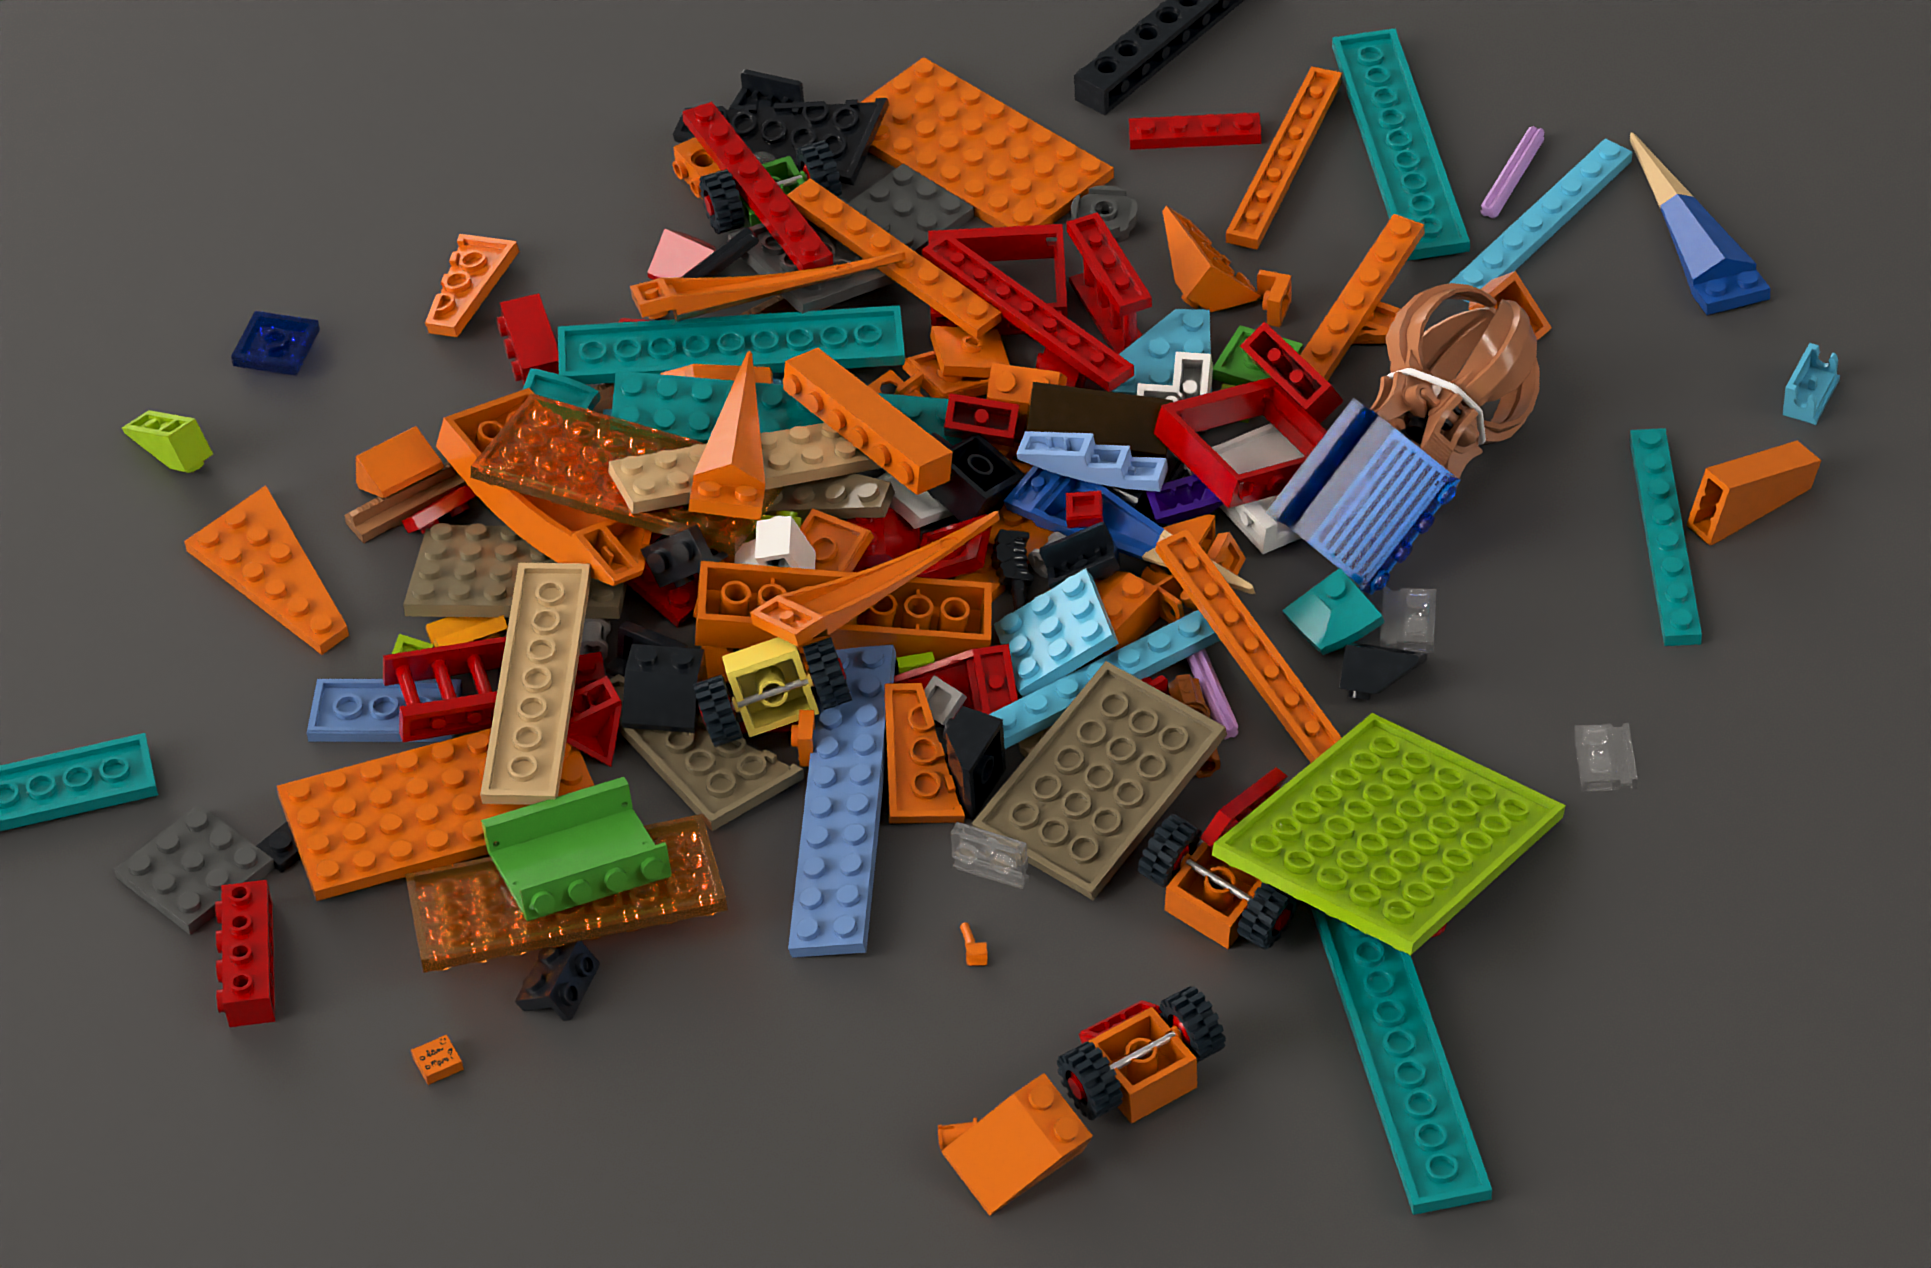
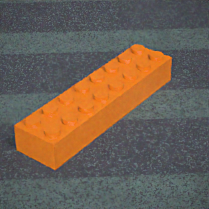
(914, 618)

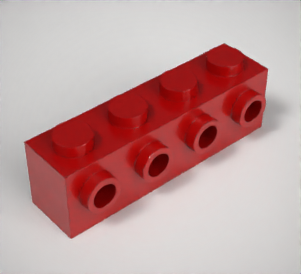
(246, 953)

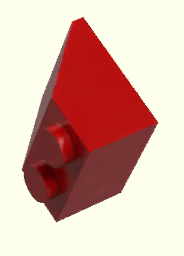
(891, 538)

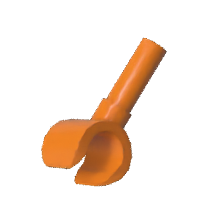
(975, 951)

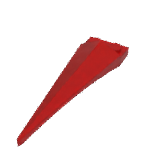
(980, 674)

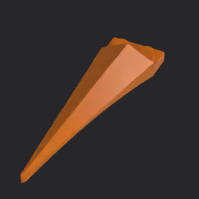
(705, 295)
(731, 467)
(828, 606)

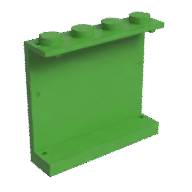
(574, 849)

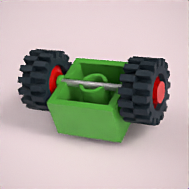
(730, 211)

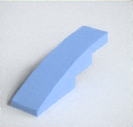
(1081, 459)

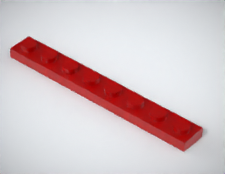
(757, 187)
(1030, 313)

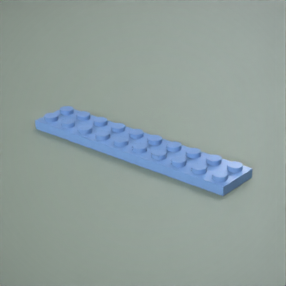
(843, 812)

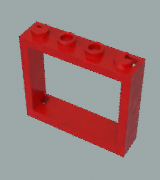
(1008, 245)
(1183, 418)

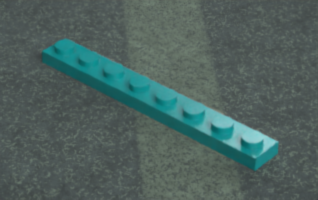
(1665, 537)

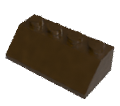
(1108, 415)

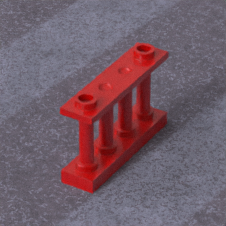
(1109, 282)
(452, 713)

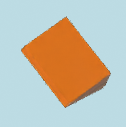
(396, 463)

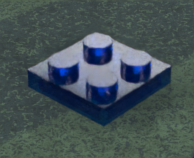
(275, 343)

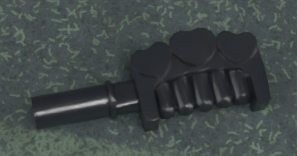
(1011, 564)

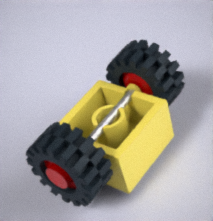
(770, 688)

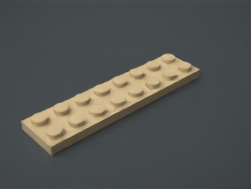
(788, 459)
(536, 683)

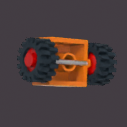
(1210, 892)
(1143, 1058)

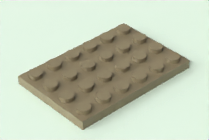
(475, 572)
(1101, 778)

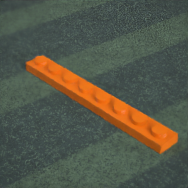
(1283, 158)
(913, 274)
(1362, 294)
(1248, 644)

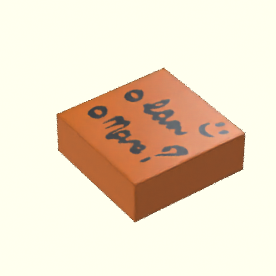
(437, 1059)

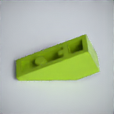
(171, 439)

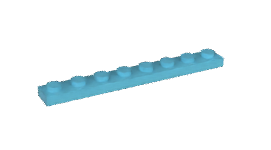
(1547, 215)
(1138, 658)

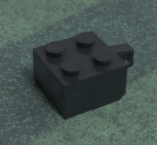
(978, 478)

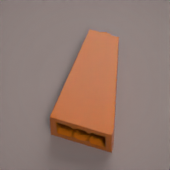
(1750, 488)

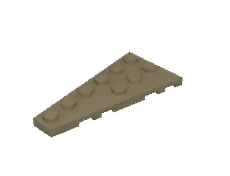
(838, 496)
(710, 779)

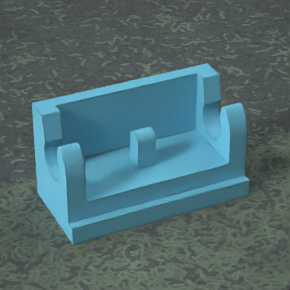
(1810, 386)

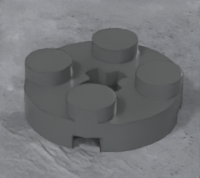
(1122, 209)

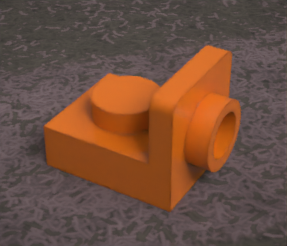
(1276, 293)

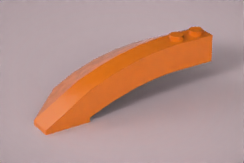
(551, 528)

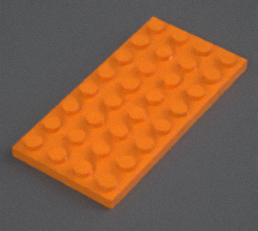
(981, 149)
(399, 813)

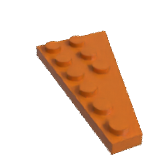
(266, 563)

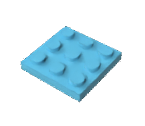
(1056, 633)

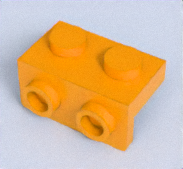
(465, 629)

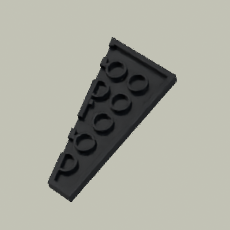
(787, 126)

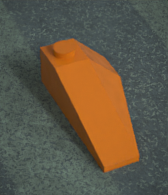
(1202, 270)

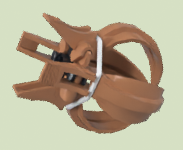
(1422, 387)

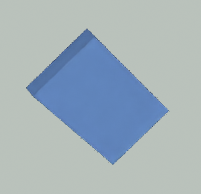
(365, 710)

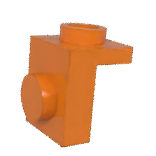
(803, 736)

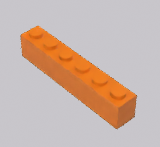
(867, 421)

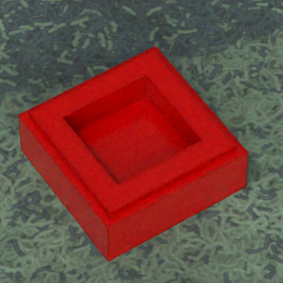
(1084, 509)

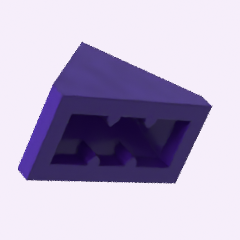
(1182, 500)

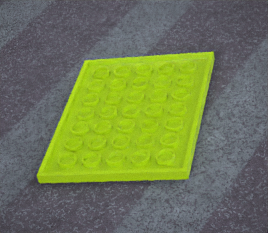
(1389, 832)

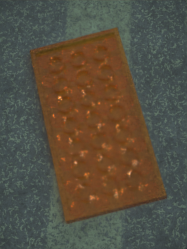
(565, 458)
(471, 917)

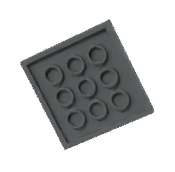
(770, 258)

